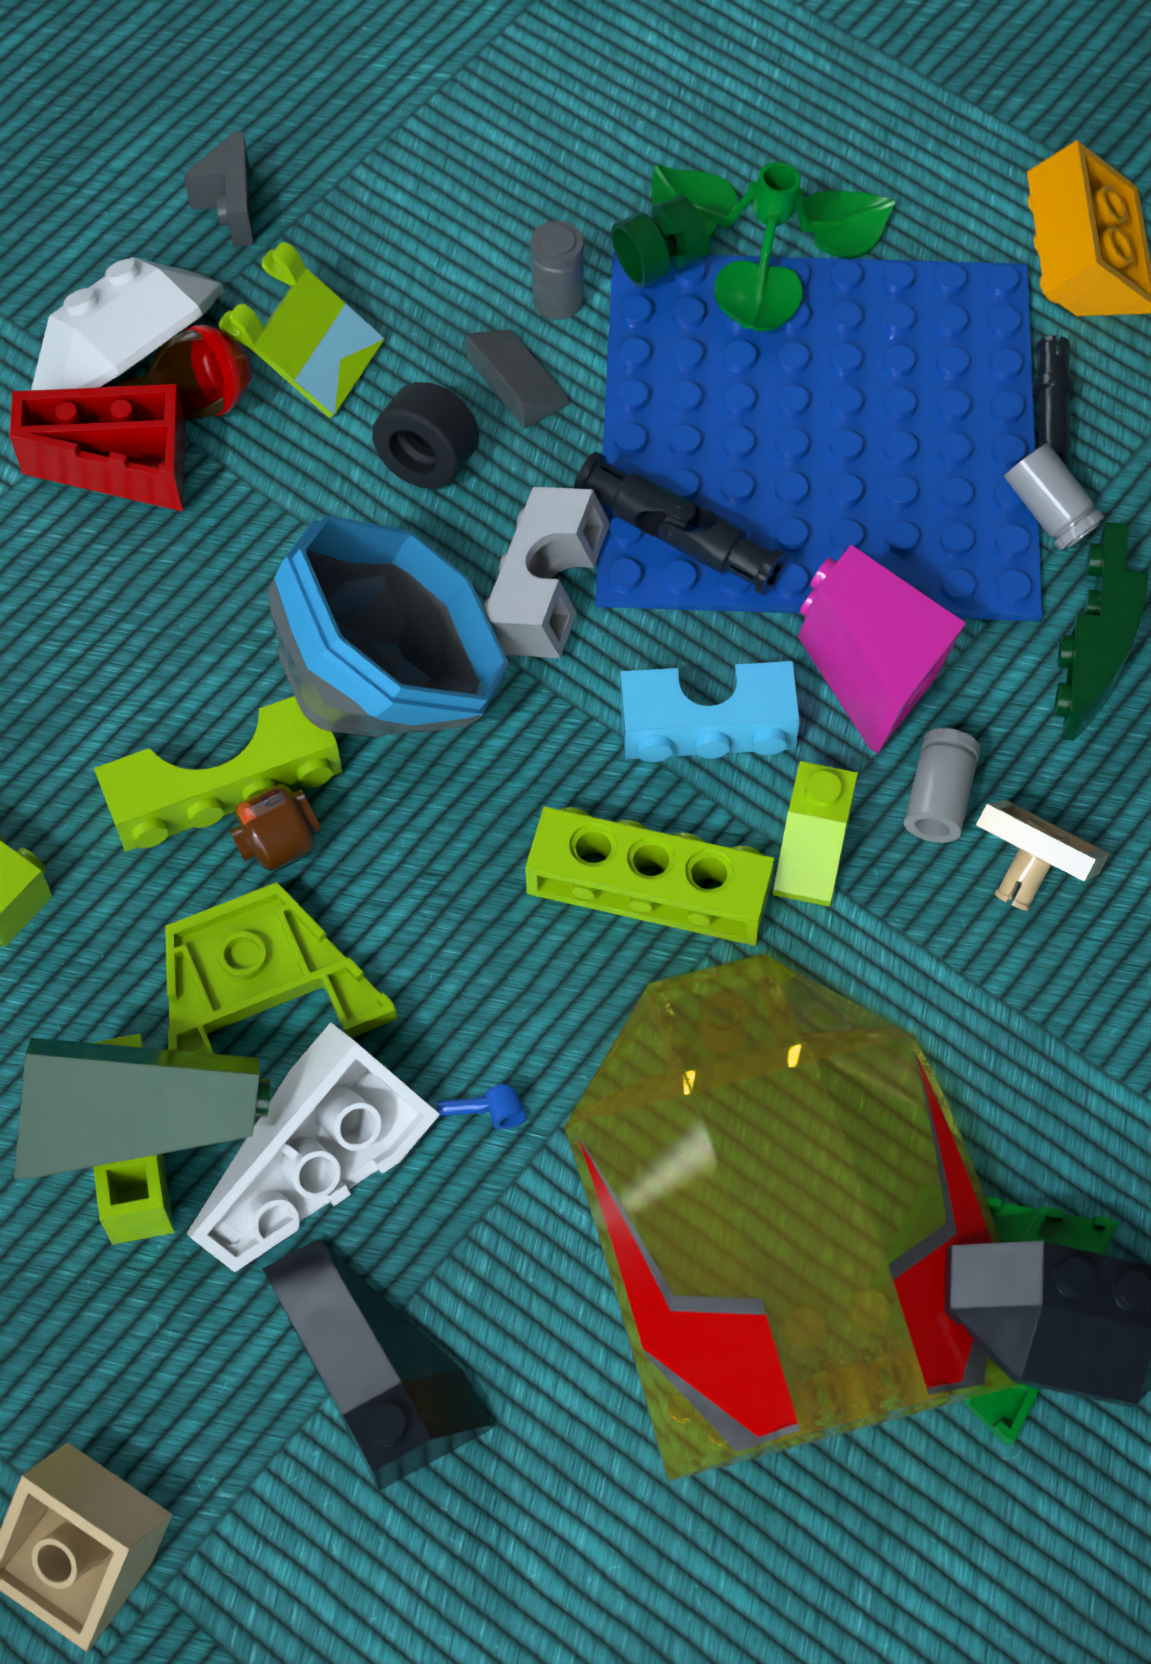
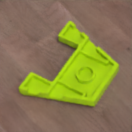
(255, 958)

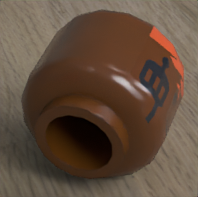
(275, 827)

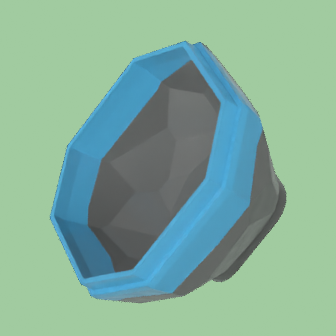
(381, 632)

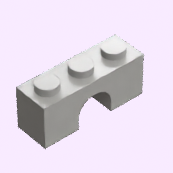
(552, 534)

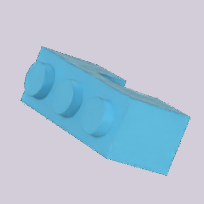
(666, 724)

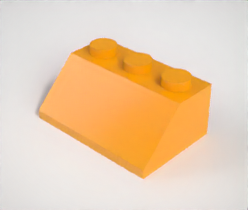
(1089, 235)

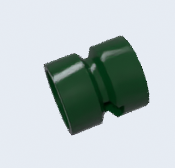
(667, 238)

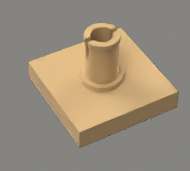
(1039, 848)

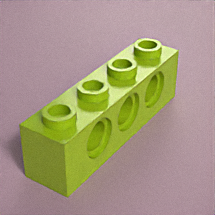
(668, 899)

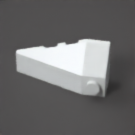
(322, 1135)

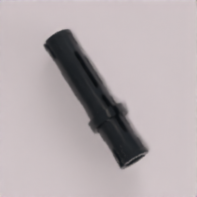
(1053, 392)

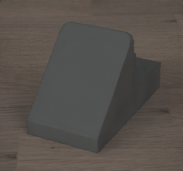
(223, 183)

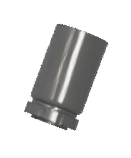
(557, 269)

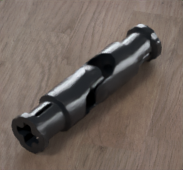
(673, 518)

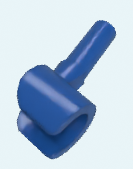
(501, 1102)

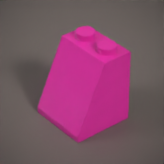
(875, 641)

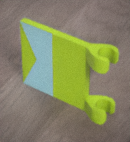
(310, 336)

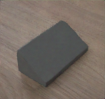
(514, 375)

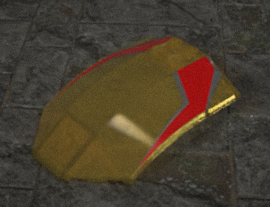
(778, 1215)

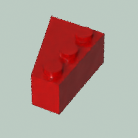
(104, 440)

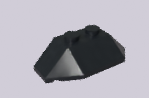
(1056, 1316)

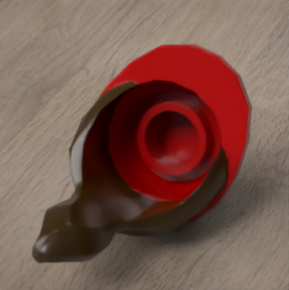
(206, 368)

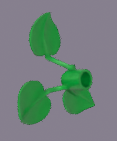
(761, 295)

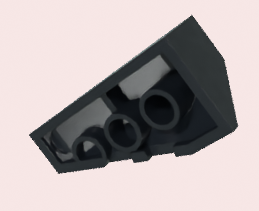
(384, 1376)

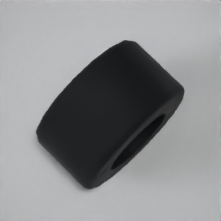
(425, 435)

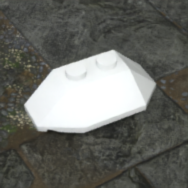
(119, 322)

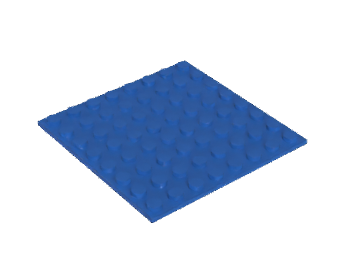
(850, 425)

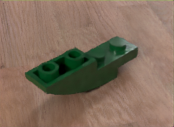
(1102, 634)

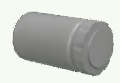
(1054, 497)
(942, 785)

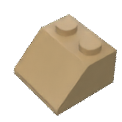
(77, 1543)

